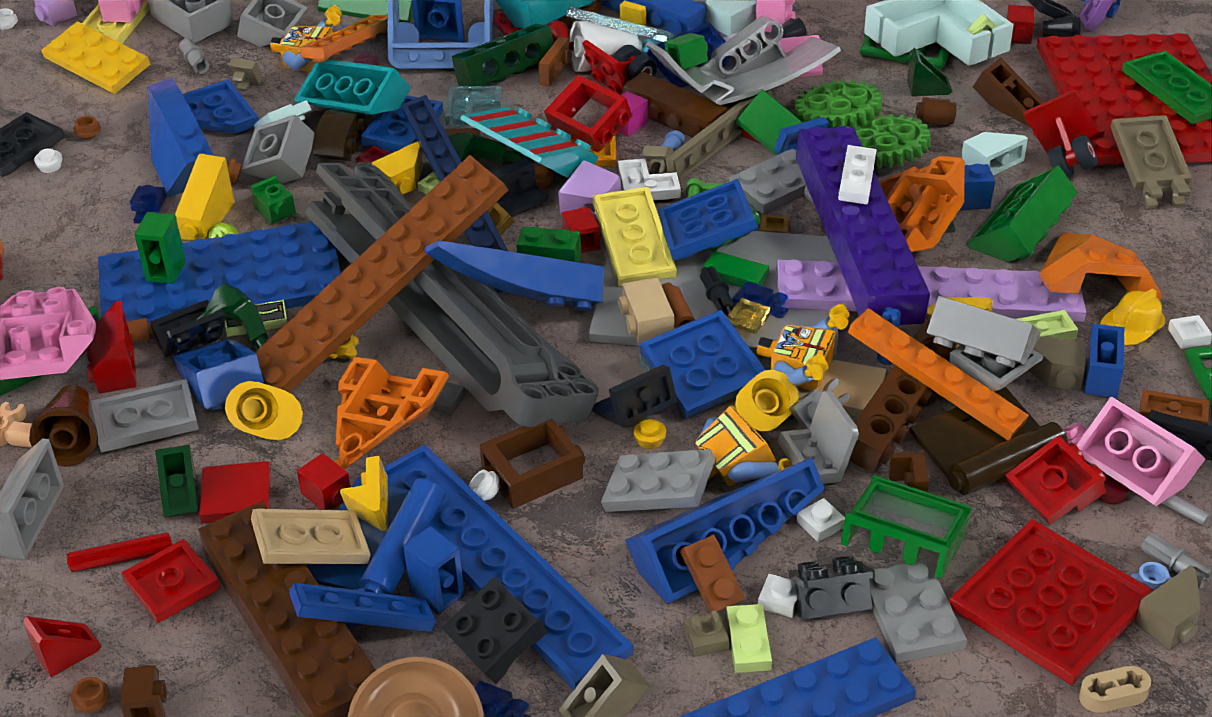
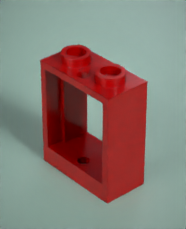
(573, 98)

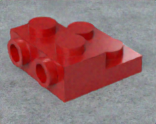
(1057, 480)

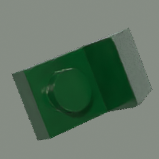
(177, 481)

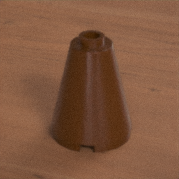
(68, 425)

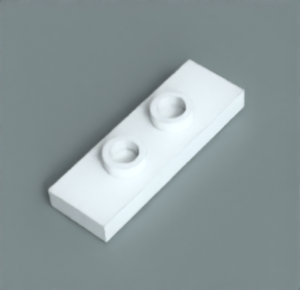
(857, 174)

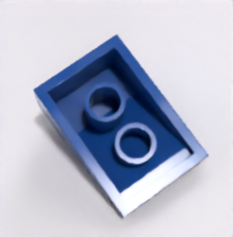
(216, 370)

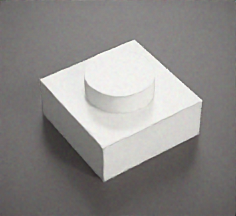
(1190, 332)
(820, 520)
(779, 595)

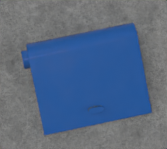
(408, 516)

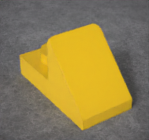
(371, 498)

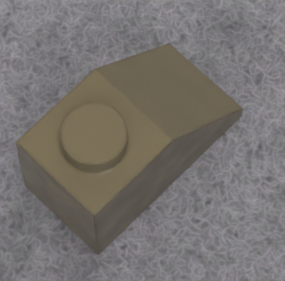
(1061, 363)
(1172, 610)
(606, 690)

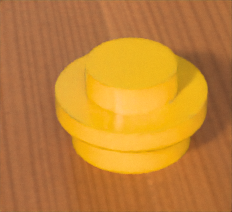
(650, 433)

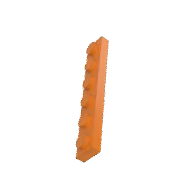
(345, 38)
(938, 374)

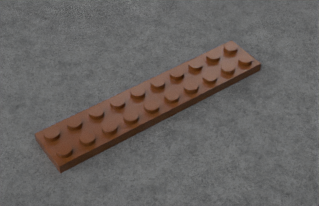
(377, 275)

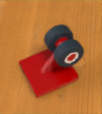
(613, 72)
(1062, 125)

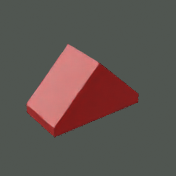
(60, 642)

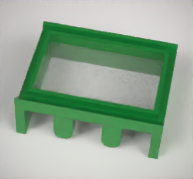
(909, 516)

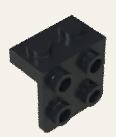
(183, 330)

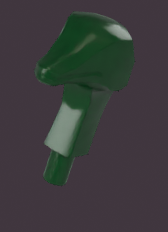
(482, 147)
(239, 308)

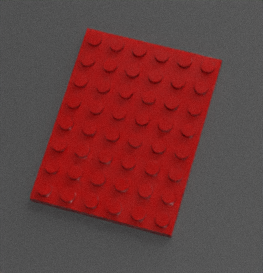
(1095, 71)

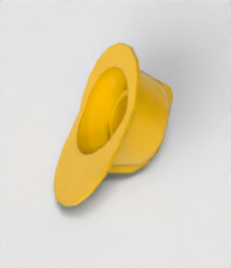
(1138, 314)
(767, 400)
(263, 410)

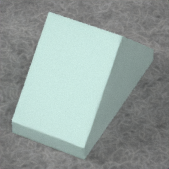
(730, 15)

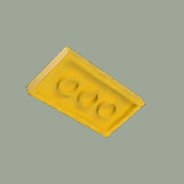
(96, 57)

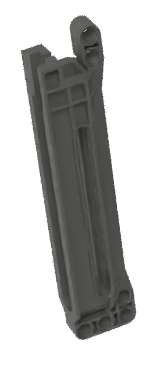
(532, 375)

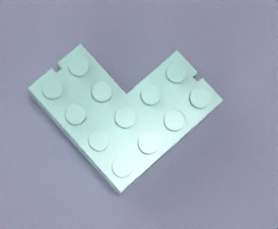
(917, 23)

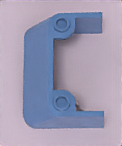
(409, 54)

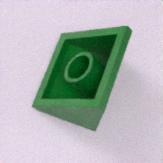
(765, 119)

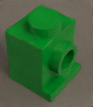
(272, 200)

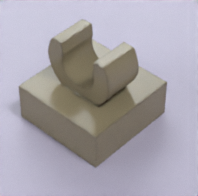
(245, 73)
(657, 157)
(706, 634)

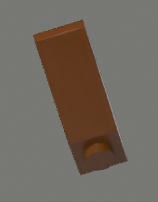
(1006, 91)

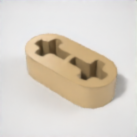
(1113, 686)

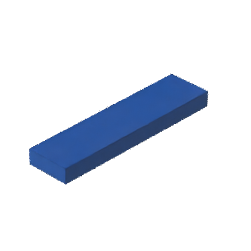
(361, 607)

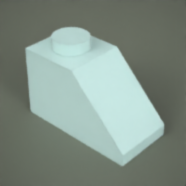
(995, 149)

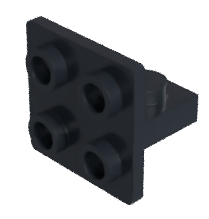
(522, 187)
(832, 587)

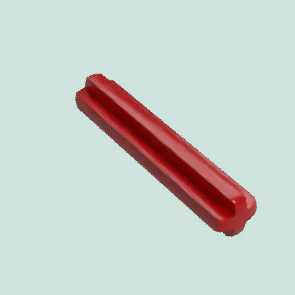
(118, 552)

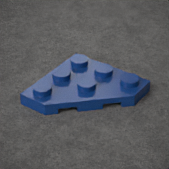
(221, 108)

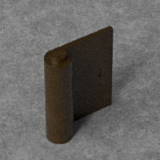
(975, 454)

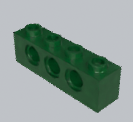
(492, 53)

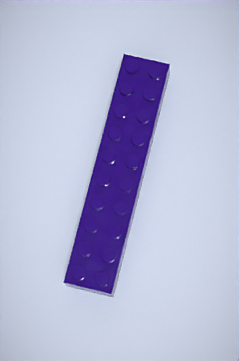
(862, 236)

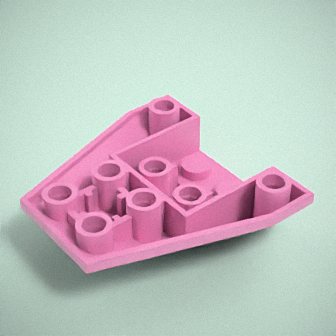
(43, 332)

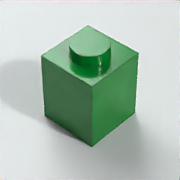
(687, 50)

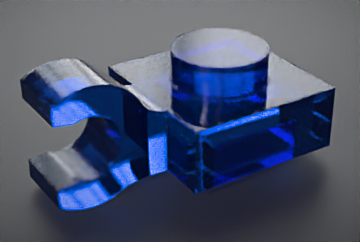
(147, 199)
(763, 296)
(499, 702)

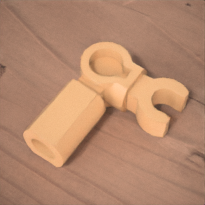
(11, 427)

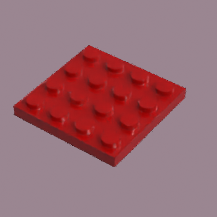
(1050, 601)

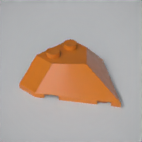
(926, 199)
(1087, 253)
(380, 406)

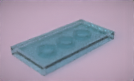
(619, 24)

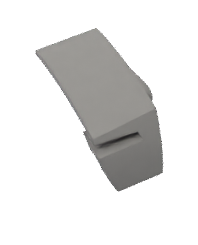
(750, 70)

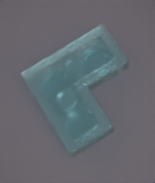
(470, 98)

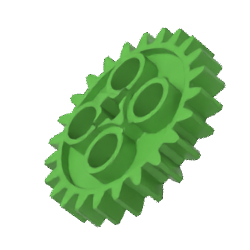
(840, 103)
(894, 139)

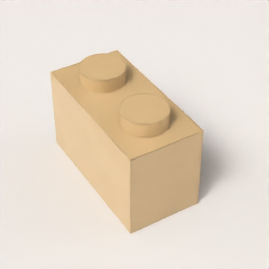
(646, 309)

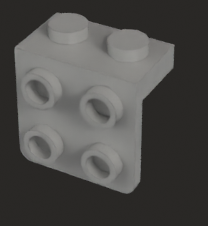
(826, 441)

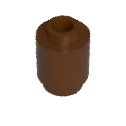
(936, 111)

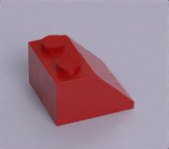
(112, 352)

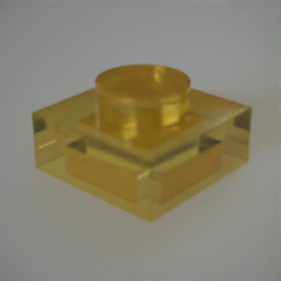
(749, 315)

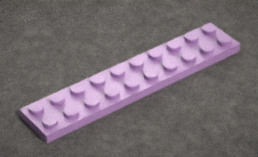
(1013, 292)

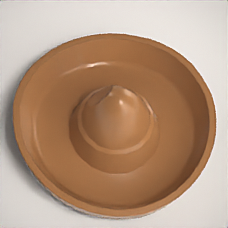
(416, 690)

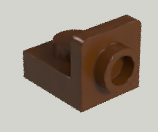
(910, 468)

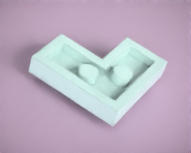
(286, 111)

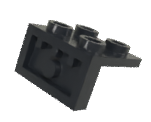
(638, 397)

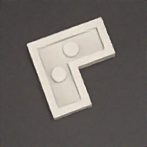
(635, 175)

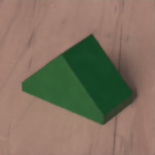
(925, 77)

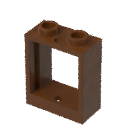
(541, 480)

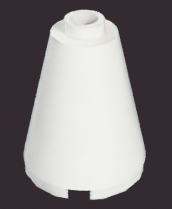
(603, 37)

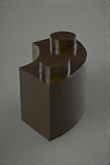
(338, 134)

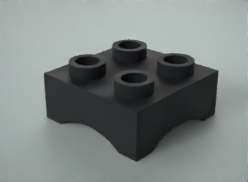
(494, 629)

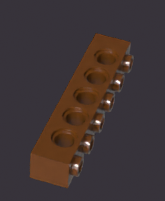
(891, 408)

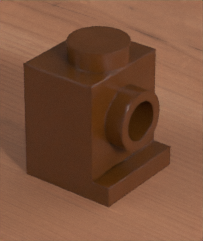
(143, 692)

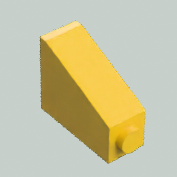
(205, 197)

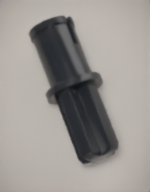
(716, 290)

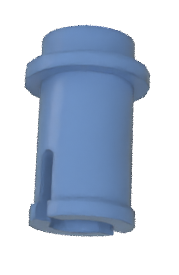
(674, 140)

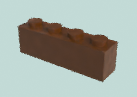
(674, 105)

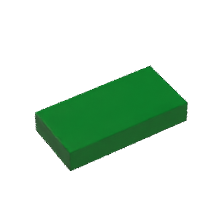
(737, 270)

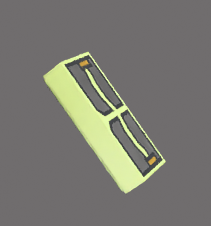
(272, 315)

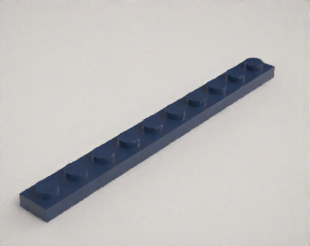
(443, 161)

